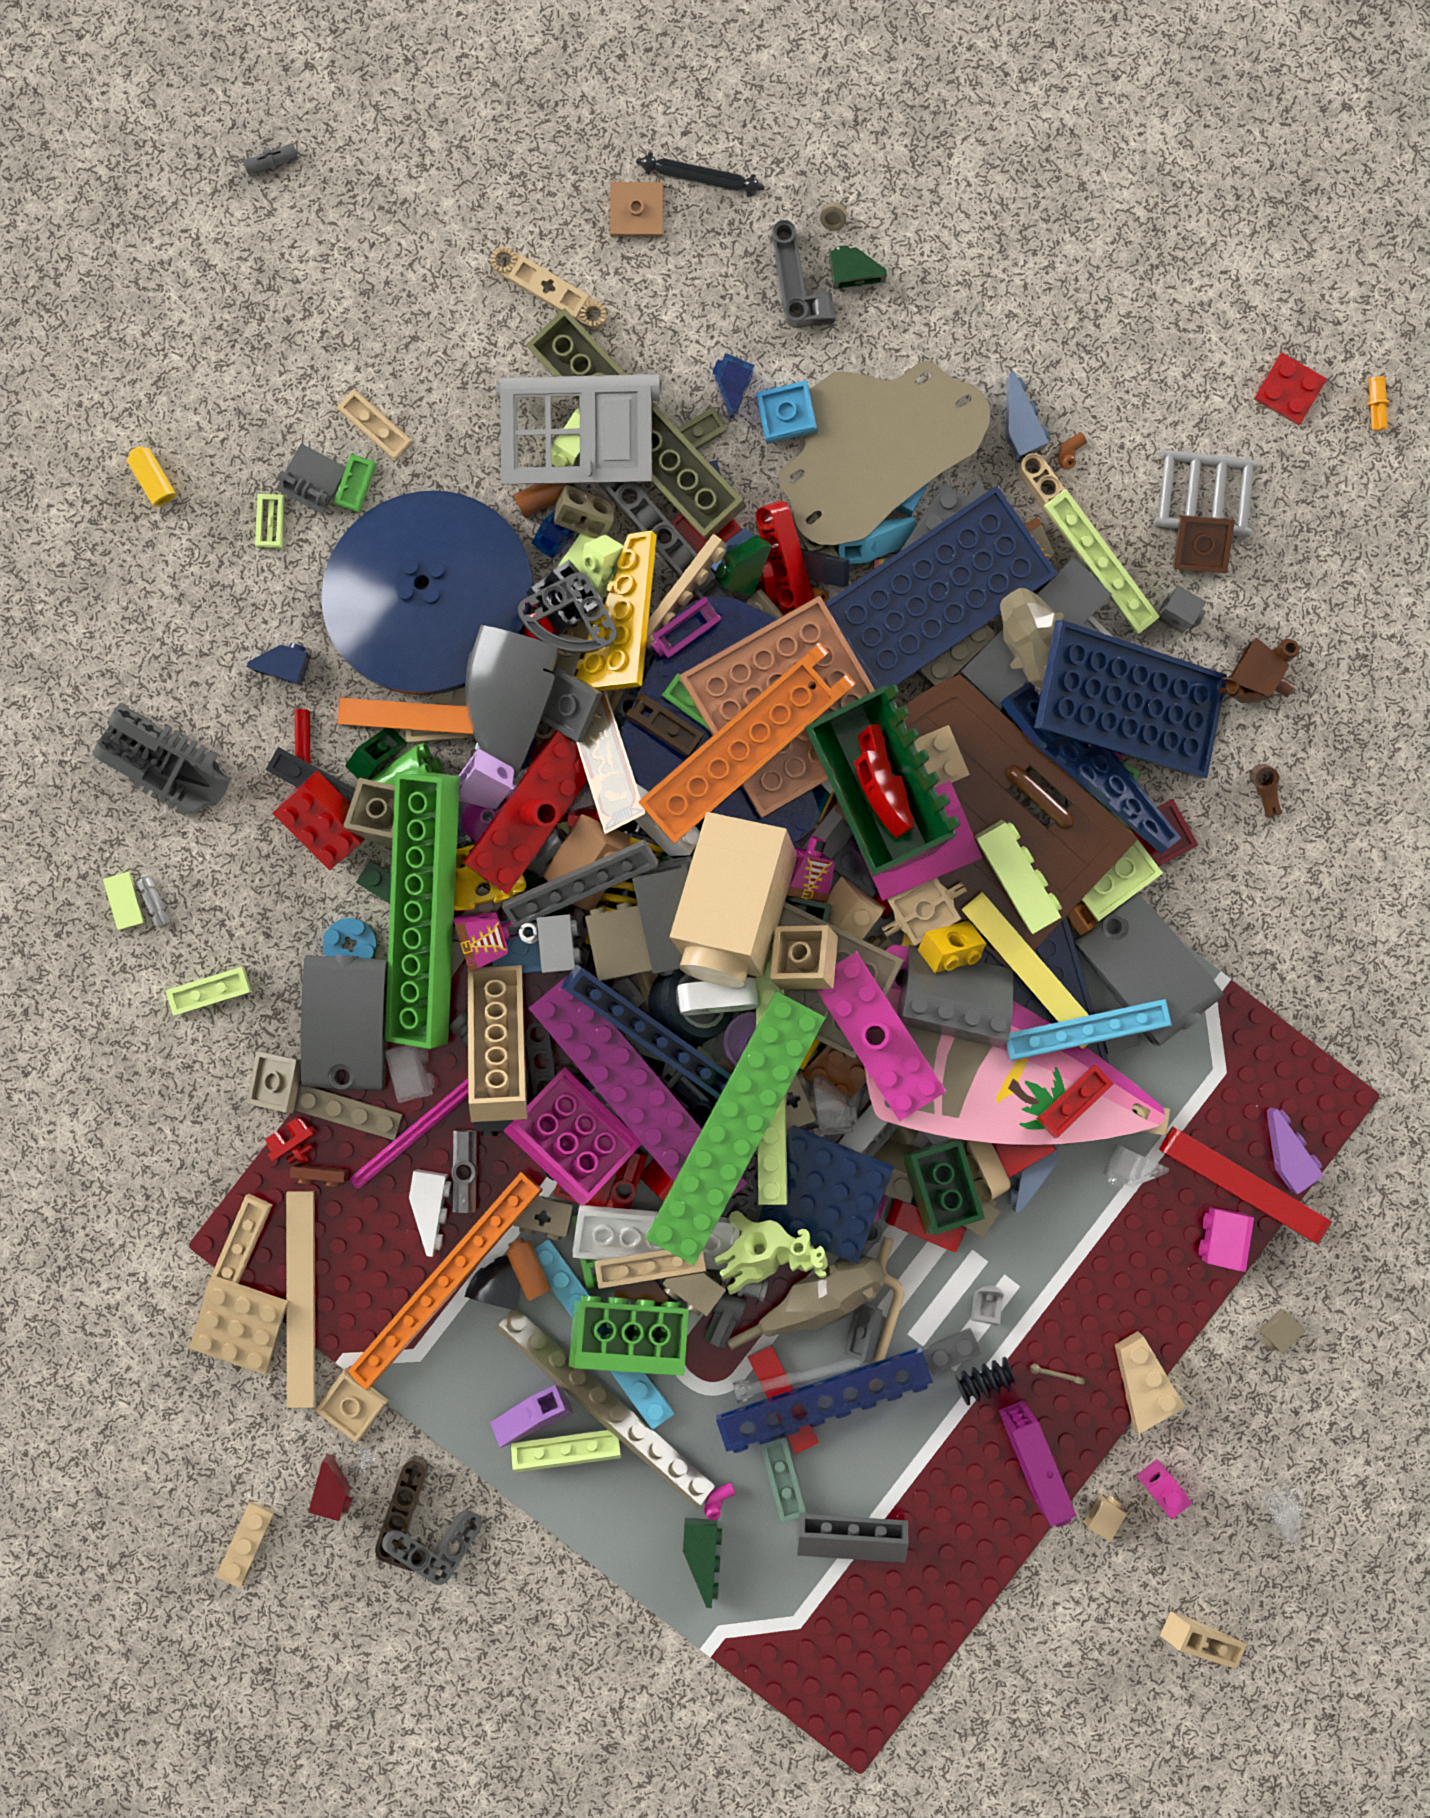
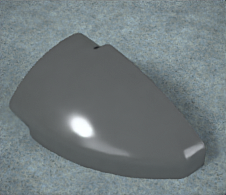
(508, 691)

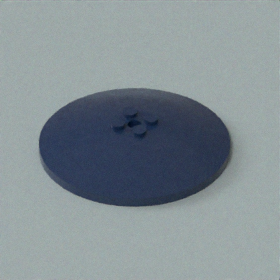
(413, 636)

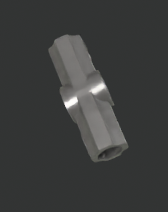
(464, 1188)

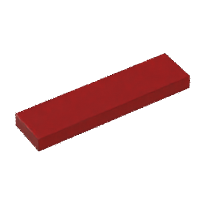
(767, 1366)

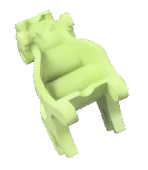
(764, 1248)

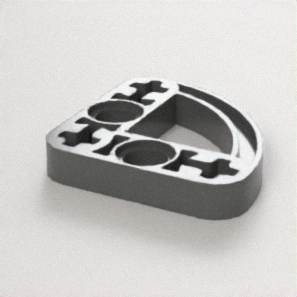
(569, 596)

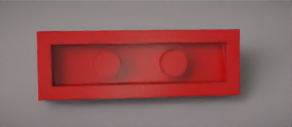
(1075, 1101)

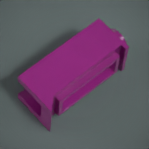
(661, 644)

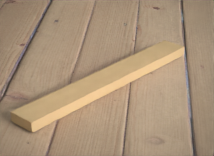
(300, 1298)

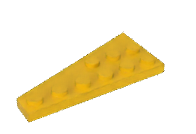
(628, 607)

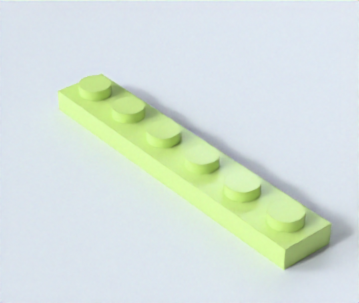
(1101, 561)

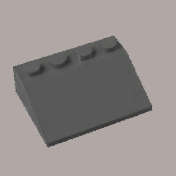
(960, 1003)

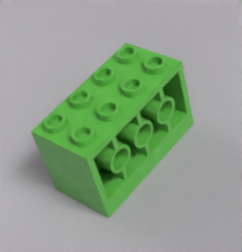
(639, 1352)

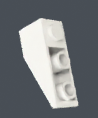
(427, 1201)

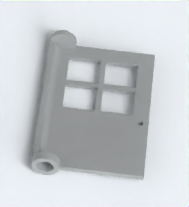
(612, 427)

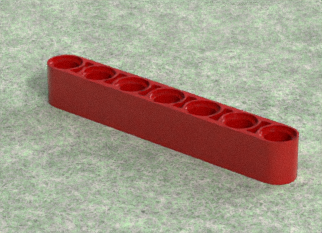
(1245, 1185)

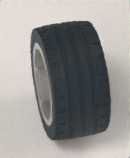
(665, 1009)

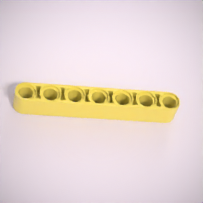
(1023, 959)

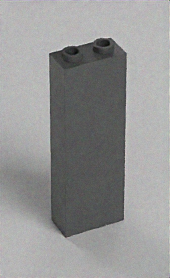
(1071, 592)

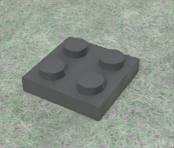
(570, 705)

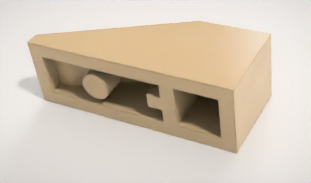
(1202, 1641)

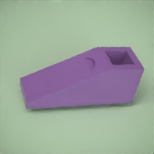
(1290, 1157)
(531, 1415)

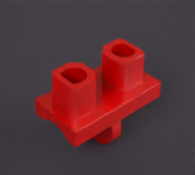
(280, 1147)

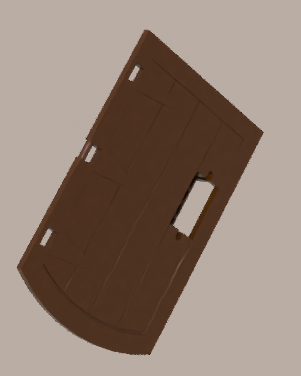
(1070, 853)

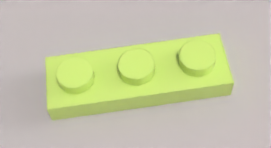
(208, 991)

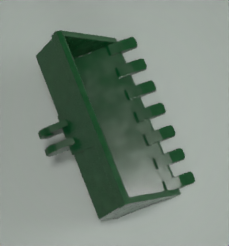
(839, 747)

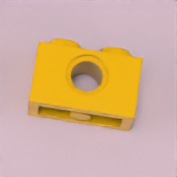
(951, 946)

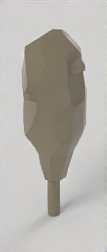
(1028, 632)
(820, 1301)

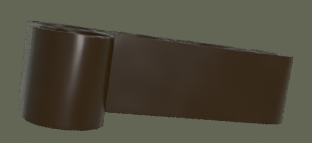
(403, 1509)

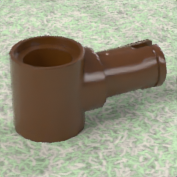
(1267, 790)

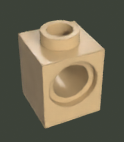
(1106, 1517)

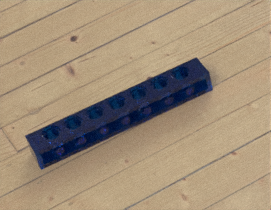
(808, 1395)

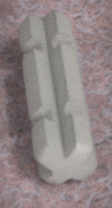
(153, 901)

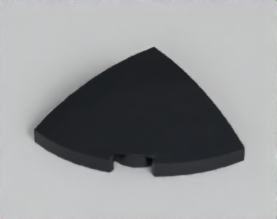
(495, 1284)

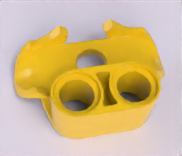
(468, 881)

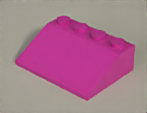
(950, 857)
(573, 1137)

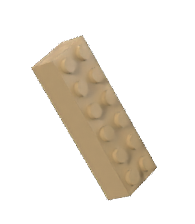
(496, 1044)

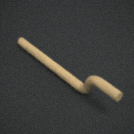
(894, 1308)

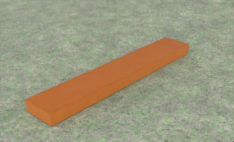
(404, 715)

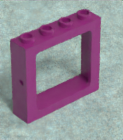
(1037, 1464)

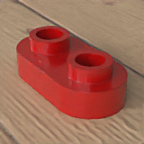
(767, 582)

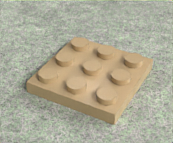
(238, 1324)

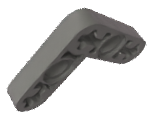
(440, 1556)

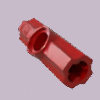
(627, 1174)

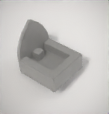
(987, 1305)

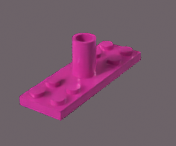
(897, 1062)

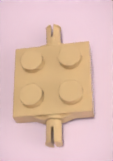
(924, 909)

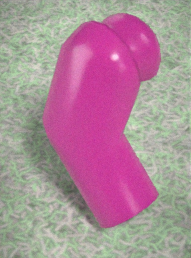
(715, 1499)

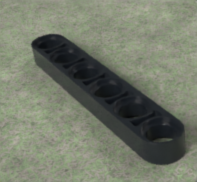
(538, 1074)

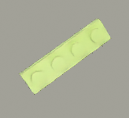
(565, 1450)

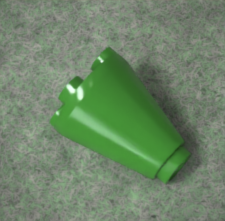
(416, 759)

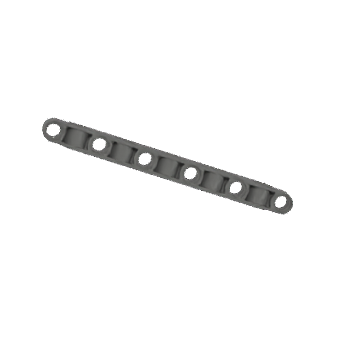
(648, 517)

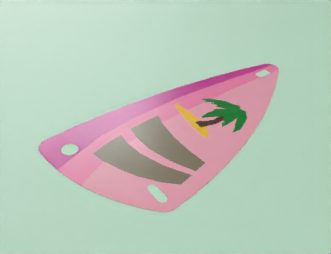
(1001, 1098)

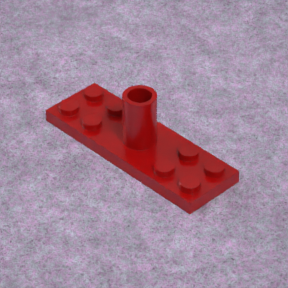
(516, 829)

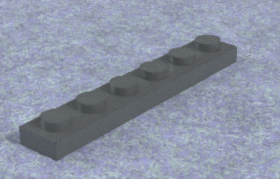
(580, 883)

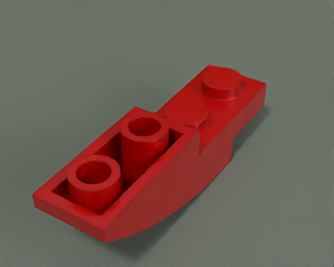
(882, 789)

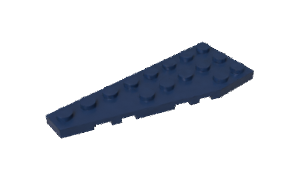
(1094, 770)

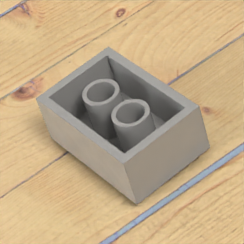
(559, 943)

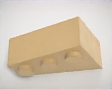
(1146, 1384)

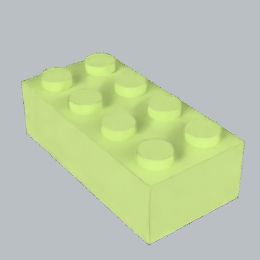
(1017, 876)

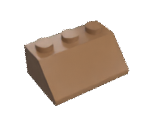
(583, 846)

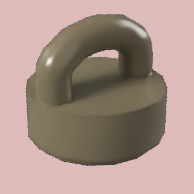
(833, 216)

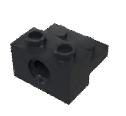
(568, 616)

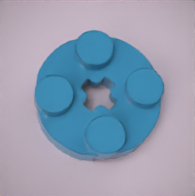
(356, 930)

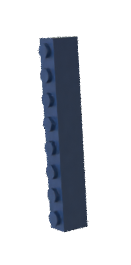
(646, 1031)

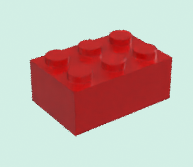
(317, 818)

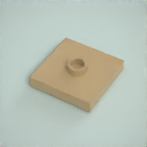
(351, 1406)

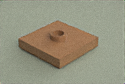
(636, 209)

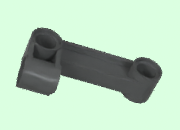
(815, 307)

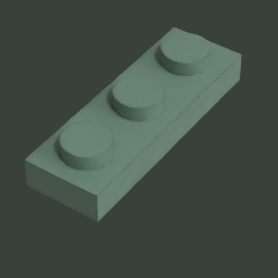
(783, 1479)

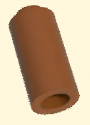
(538, 497)
(528, 1269)

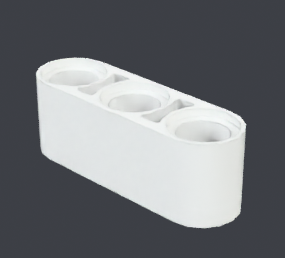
(710, 998)

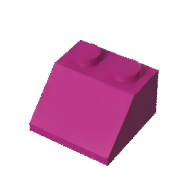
(1226, 1238)

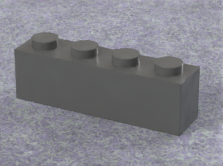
(852, 1538)

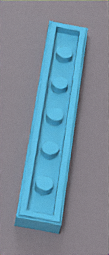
(1088, 1029)

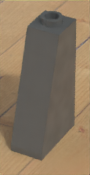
(658, 900)

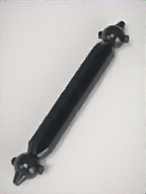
(700, 174)

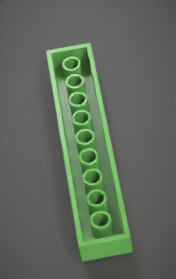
(422, 908)
(734, 1128)

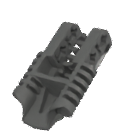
(185, 775)

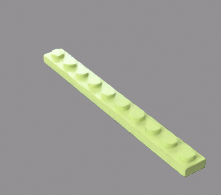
(772, 1147)

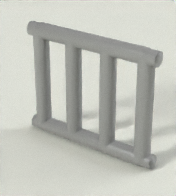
(1195, 461)

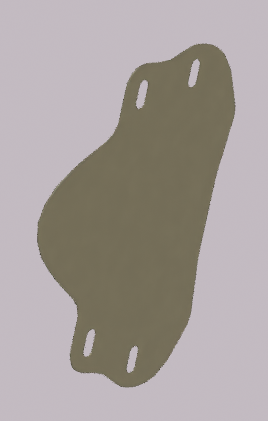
(878, 447)

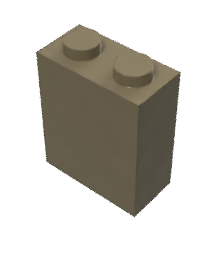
(618, 942)

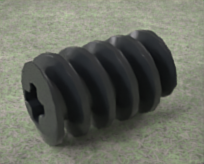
(985, 1381)

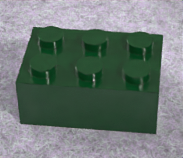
(943, 1186)

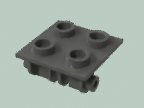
(311, 478)

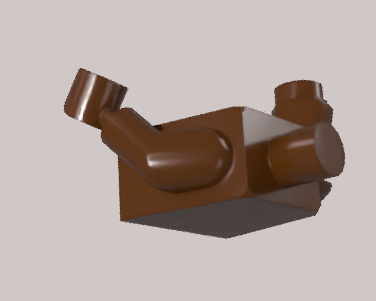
(1261, 672)

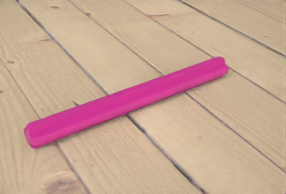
(411, 1135)

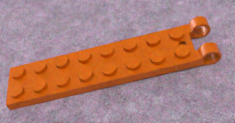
(742, 746)

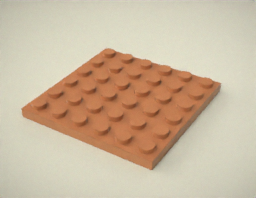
(746, 669)

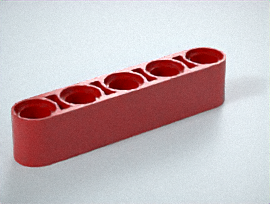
(785, 556)

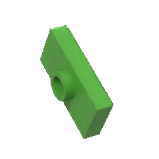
(355, 483)

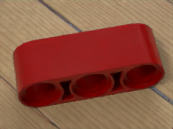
(907, 1218)

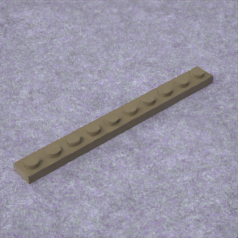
(605, 1408)

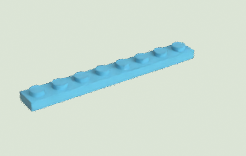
(569, 1288)

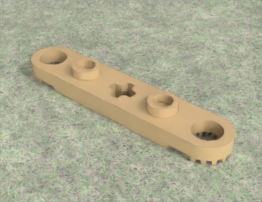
(532, 277)

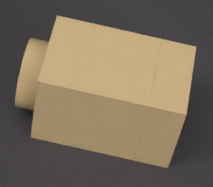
(733, 899)

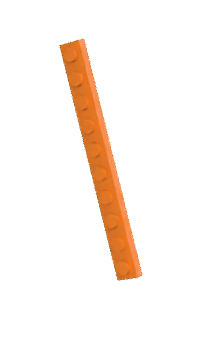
(445, 1280)

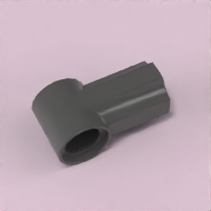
(547, 852)
(727, 1313)

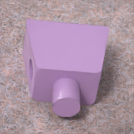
(485, 781)

